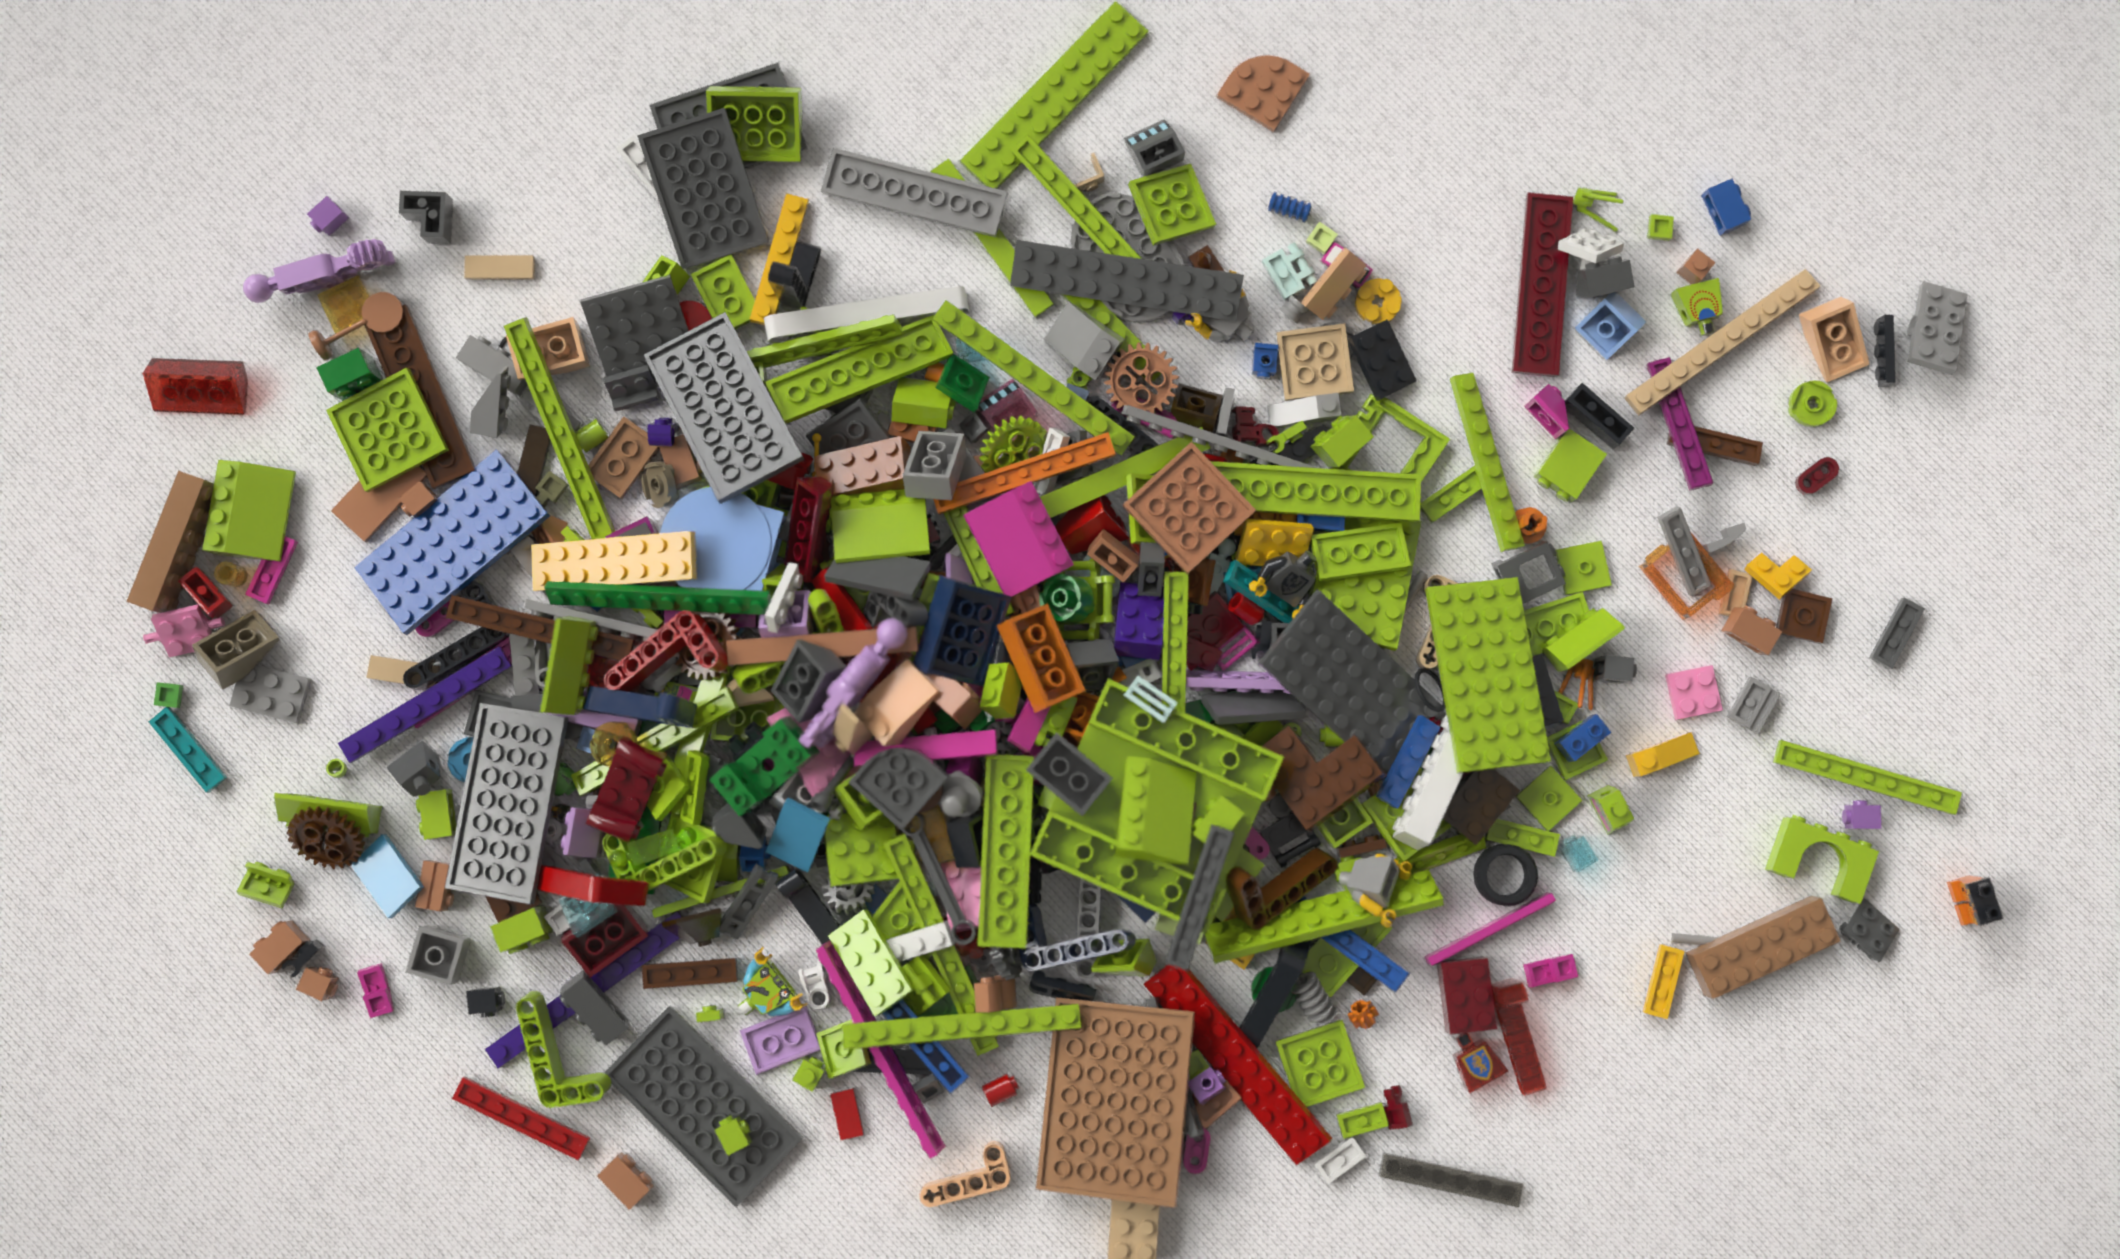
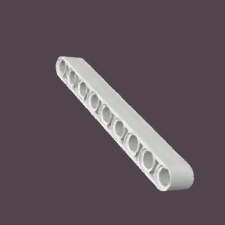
(905, 307)

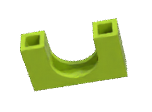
(1855, 858)

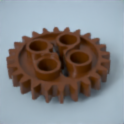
(724, 630)
(309, 835)

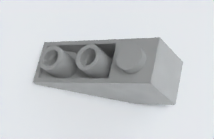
(489, 412)

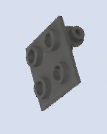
(1870, 931)

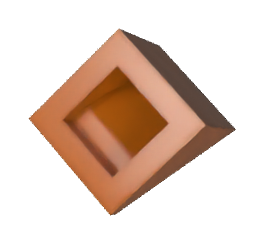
(1118, 676)

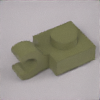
(550, 488)

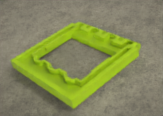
(1427, 451)

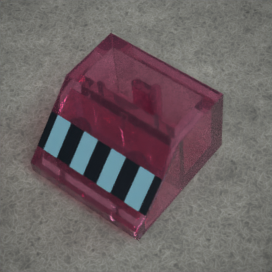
(1006, 402)

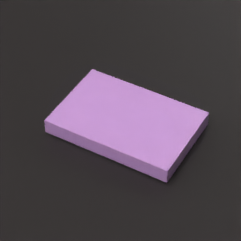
(780, 1040)

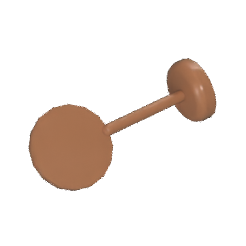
(380, 313)

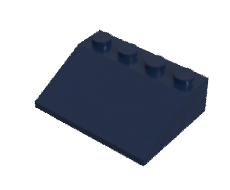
(961, 631)

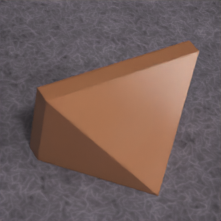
(550, 531)

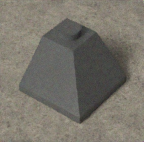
(739, 830)

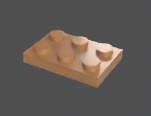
(622, 458)

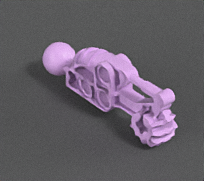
(318, 271)
(854, 682)

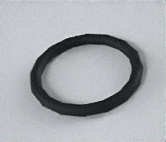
(1420, 693)

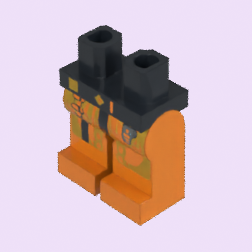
(1980, 898)

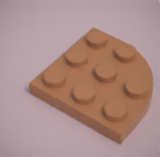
(1263, 88)

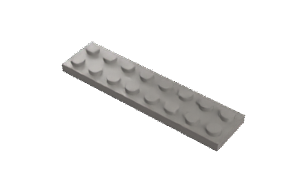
(914, 192)

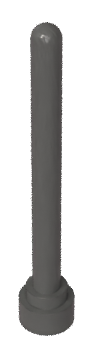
(822, 800)

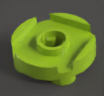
(1824, 398)

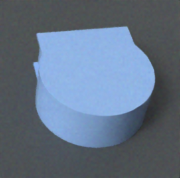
(733, 539)

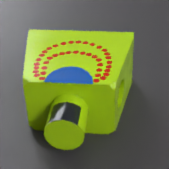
(1699, 304)

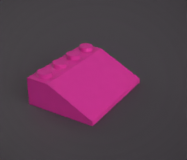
(1018, 539)

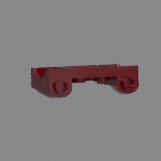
(626, 790)

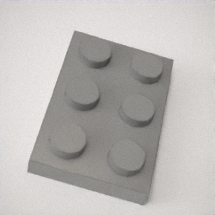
(272, 693)

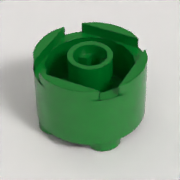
(1068, 598)

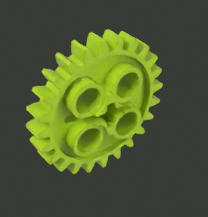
(1014, 450)

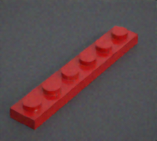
(521, 1118)

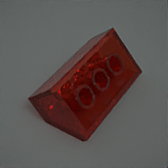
(197, 386)

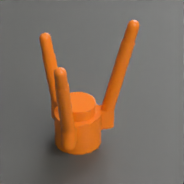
(1584, 671)

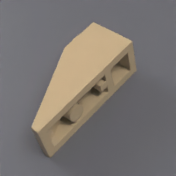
(849, 731)

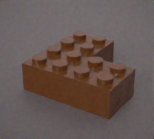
(1323, 787)

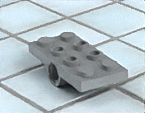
(1937, 328)

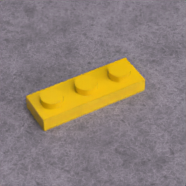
(1663, 981)

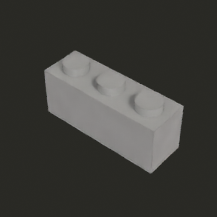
(489, 362)

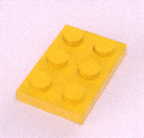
(1270, 539)

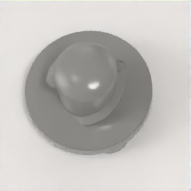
(960, 795)

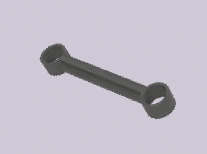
(940, 881)

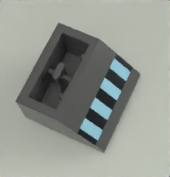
(1155, 148)

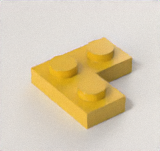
(1777, 579)

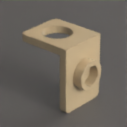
(1093, 182)

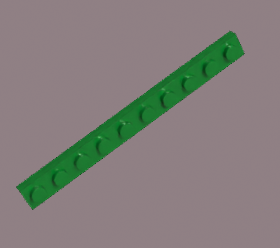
(658, 597)

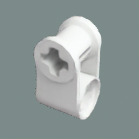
(815, 984)

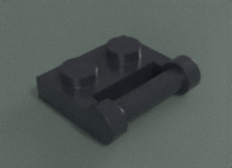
(1284, 832)

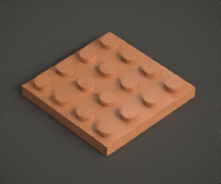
(1189, 508)

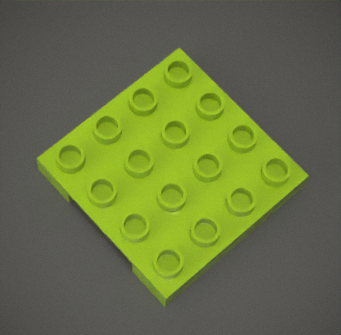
(1222, 767)

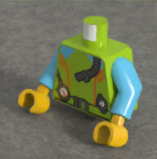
(768, 989)

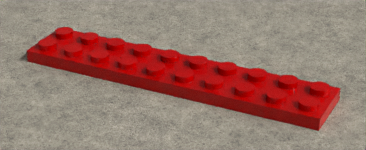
(1241, 1064)

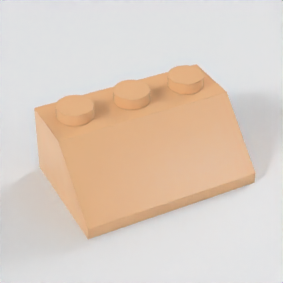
(1334, 284)

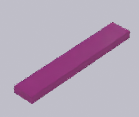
(1683, 433)

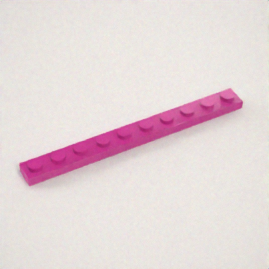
(884, 1055)

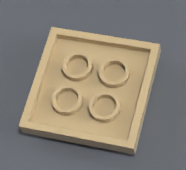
(1314, 361)

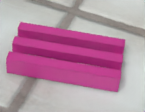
(1248, 635)

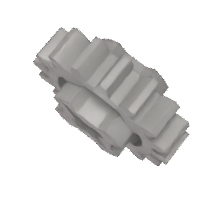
(847, 899)

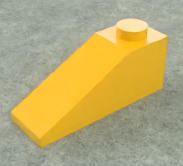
(1662, 755)

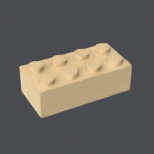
(1133, 1230)

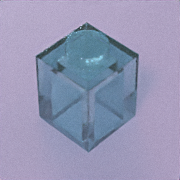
(1577, 853)

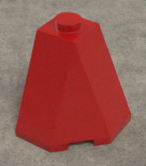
(1086, 521)

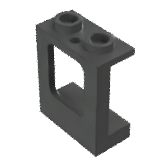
(1510, 569)

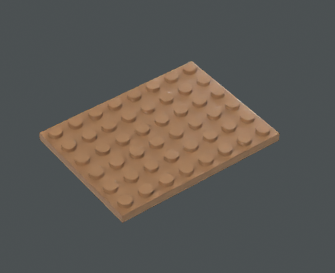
(1117, 1104)

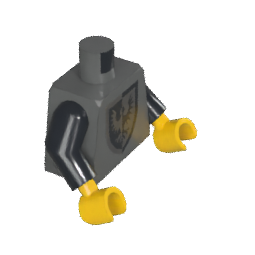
(1287, 578)

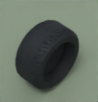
(1530, 874)

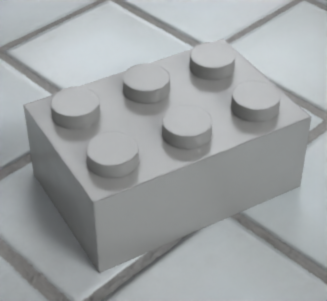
(934, 465)

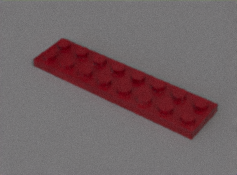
(1542, 285)

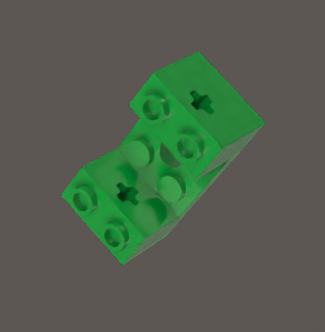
(748, 782)

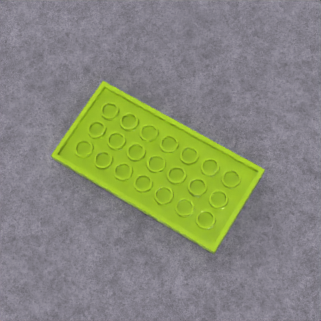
(1487, 675)

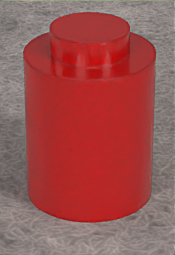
(1246, 609)
(1000, 1089)

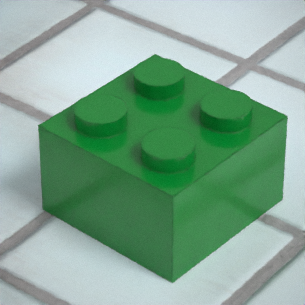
(349, 374)

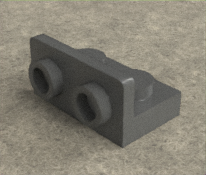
(631, 388)

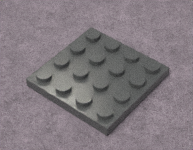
(633, 322)

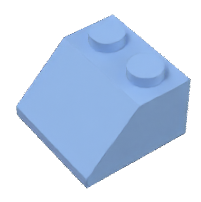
(1610, 325)

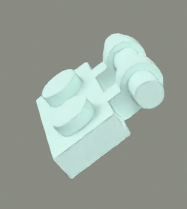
(1283, 273)

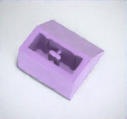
(581, 838)

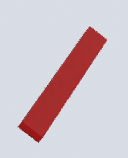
(854, 620)

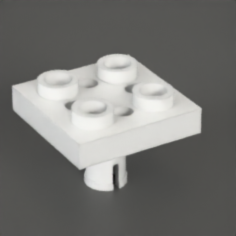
(1590, 246)

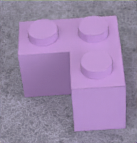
(798, 619)

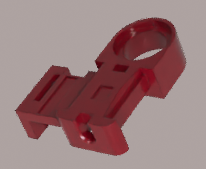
(1247, 430)

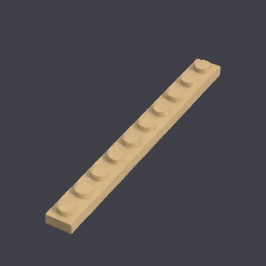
(1722, 342)

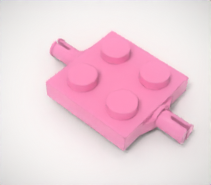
(181, 629)

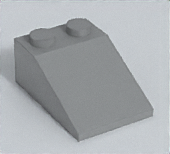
(1083, 340)

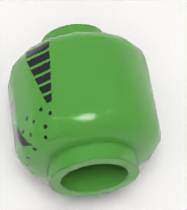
(564, 781)

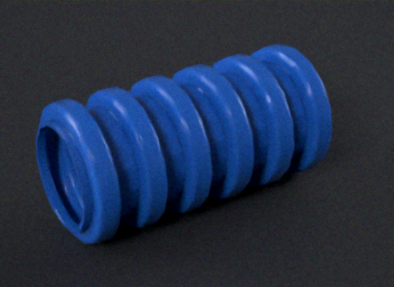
(1289, 207)

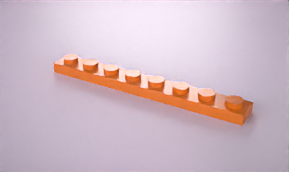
(1031, 469)

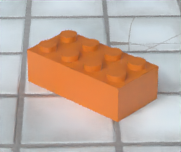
(1041, 658)

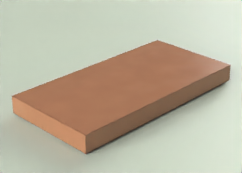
(368, 511)

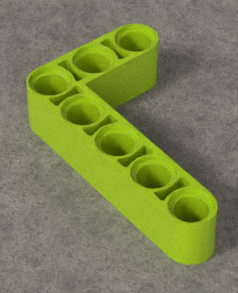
(757, 676)
(664, 867)
(551, 1059)

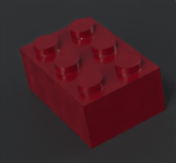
(606, 940)
(1466, 995)

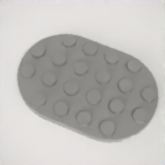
(1126, 219)

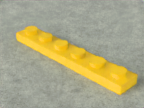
(781, 251)

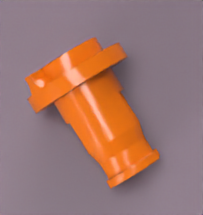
(1538, 522)

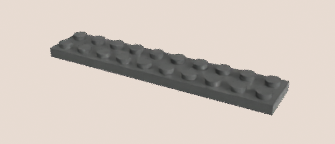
(1126, 280)

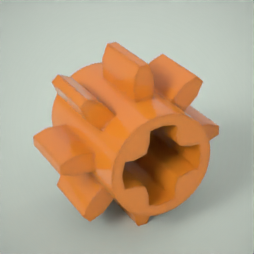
(1363, 1014)

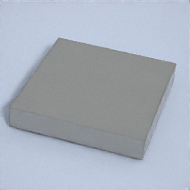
(1224, 412)

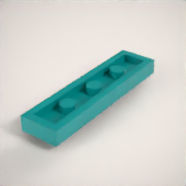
(1240, 577)
(187, 749)

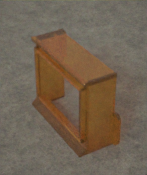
(1718, 578)

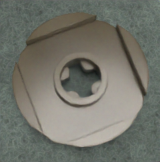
(659, 484)

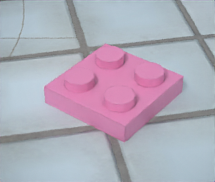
(1693, 692)

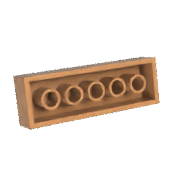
(173, 544)
(1762, 947)

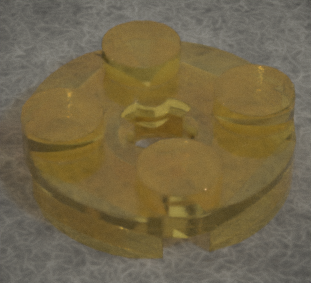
(602, 738)

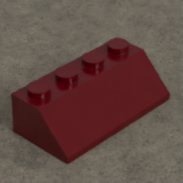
(808, 525)

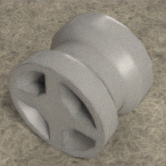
(1294, 309)

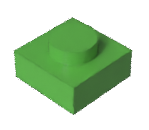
(168, 695)

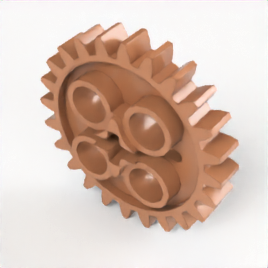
(1154, 363)

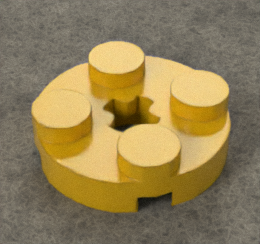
(1383, 289)

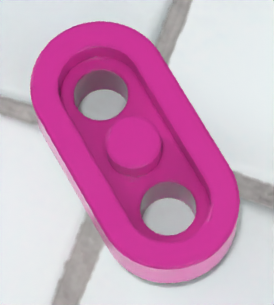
(437, 623)
(1197, 1149)

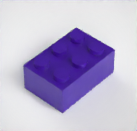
(1138, 623)

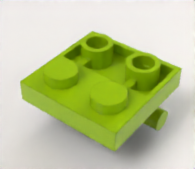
(927, 984)

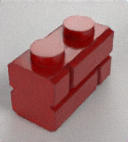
(205, 593)

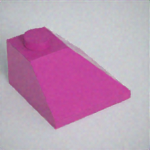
(1549, 410)

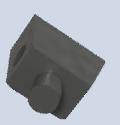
(416, 769)

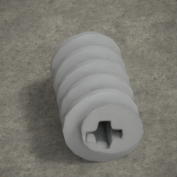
(1313, 998)

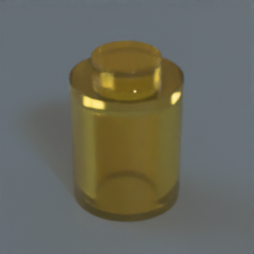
(230, 574)

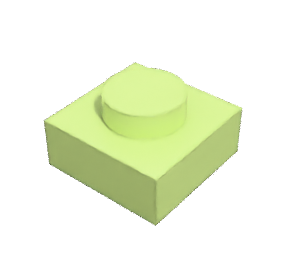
(1321, 238)

